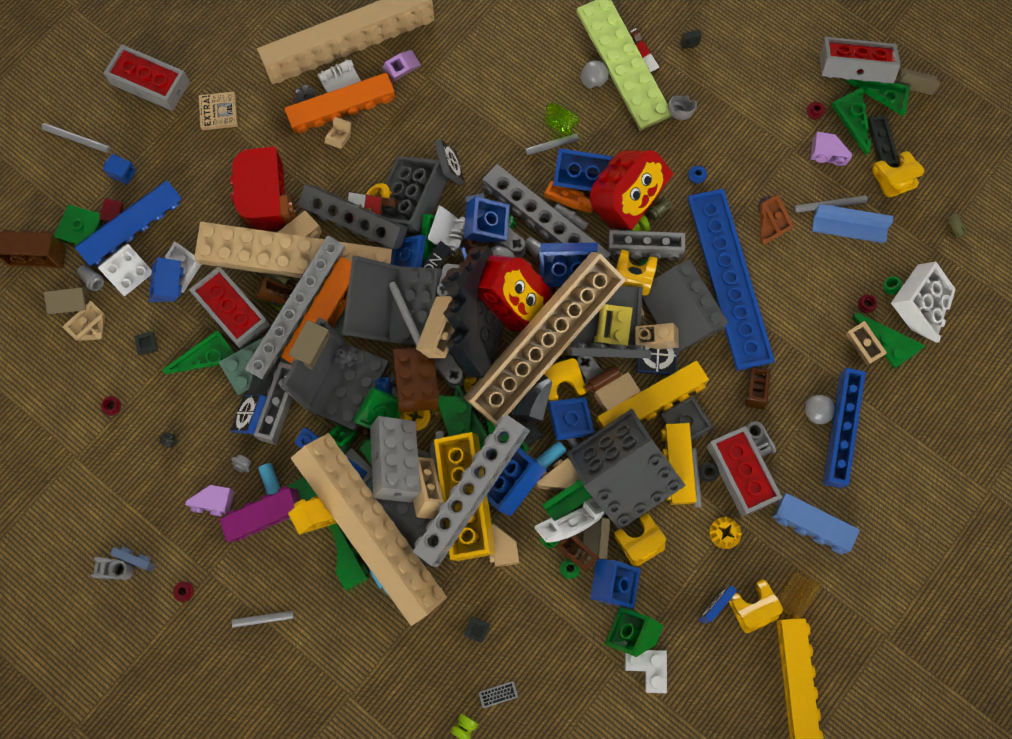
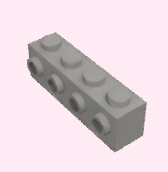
(646, 244)
(275, 408)

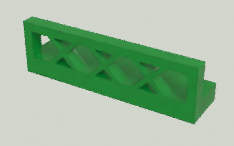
(567, 501)

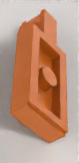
(568, 197)

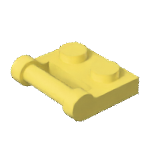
(619, 325)

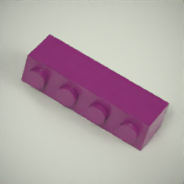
(259, 515)

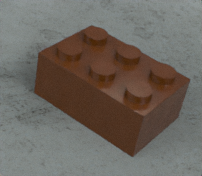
(31, 249)
(414, 381)

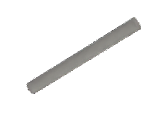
(77, 138)
(837, 203)
(405, 312)

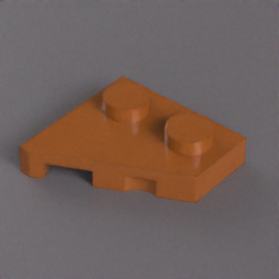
(287, 208)
(773, 219)

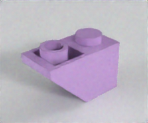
(401, 65)
(829, 149)
(212, 499)

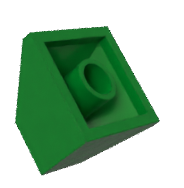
(633, 632)

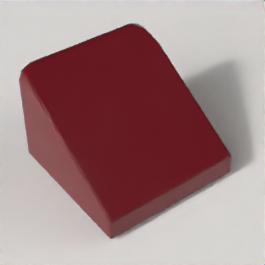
(110, 209)

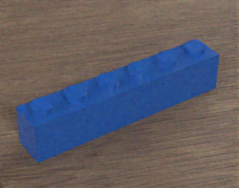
(128, 222)
(844, 428)

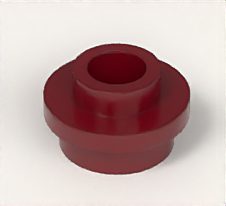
(815, 114)
(871, 300)
(106, 403)
(189, 591)

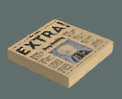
(218, 111)

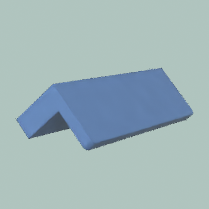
(851, 223)

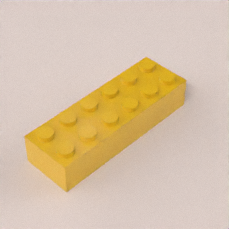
(453, 457)

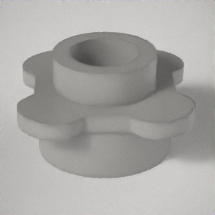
(241, 463)

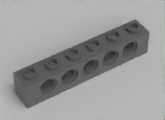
(394, 231)

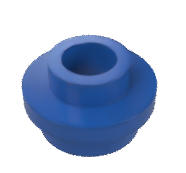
(695, 178)

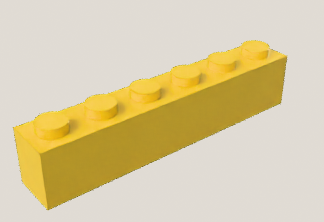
(660, 395)
(798, 679)

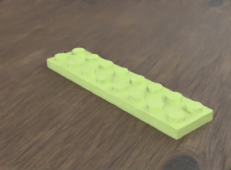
(624, 63)

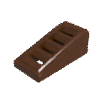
(270, 291)
(755, 399)
(563, 544)

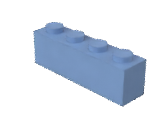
(815, 523)

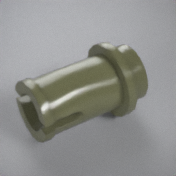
(656, 211)
(957, 225)
(280, 279)

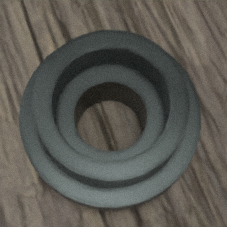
(168, 439)
(714, 469)

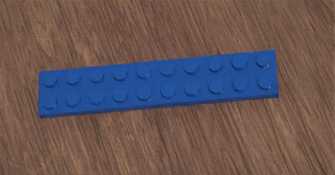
(730, 279)

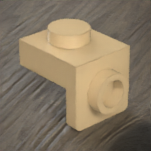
(339, 133)

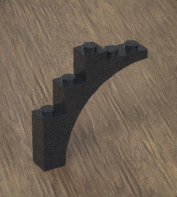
(461, 313)

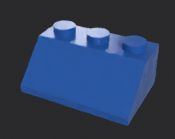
(579, 169)
(561, 260)
(515, 482)

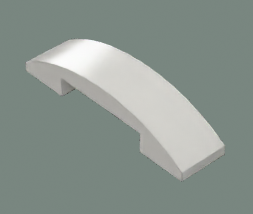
(572, 523)

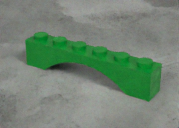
(348, 567)

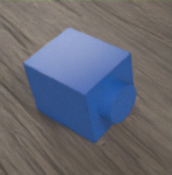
(119, 169)

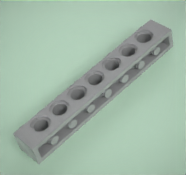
(499, 177)
(295, 308)
(458, 520)

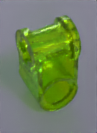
(563, 121)

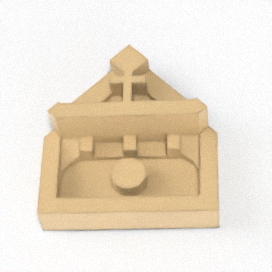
(86, 324)

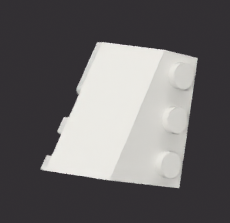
(925, 300)

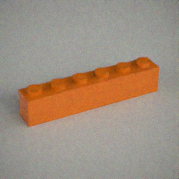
(340, 102)
(328, 303)

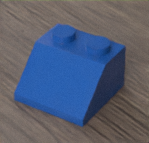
(486, 220)
(165, 280)
(615, 583)

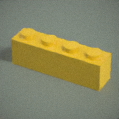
(679, 454)
(310, 515)

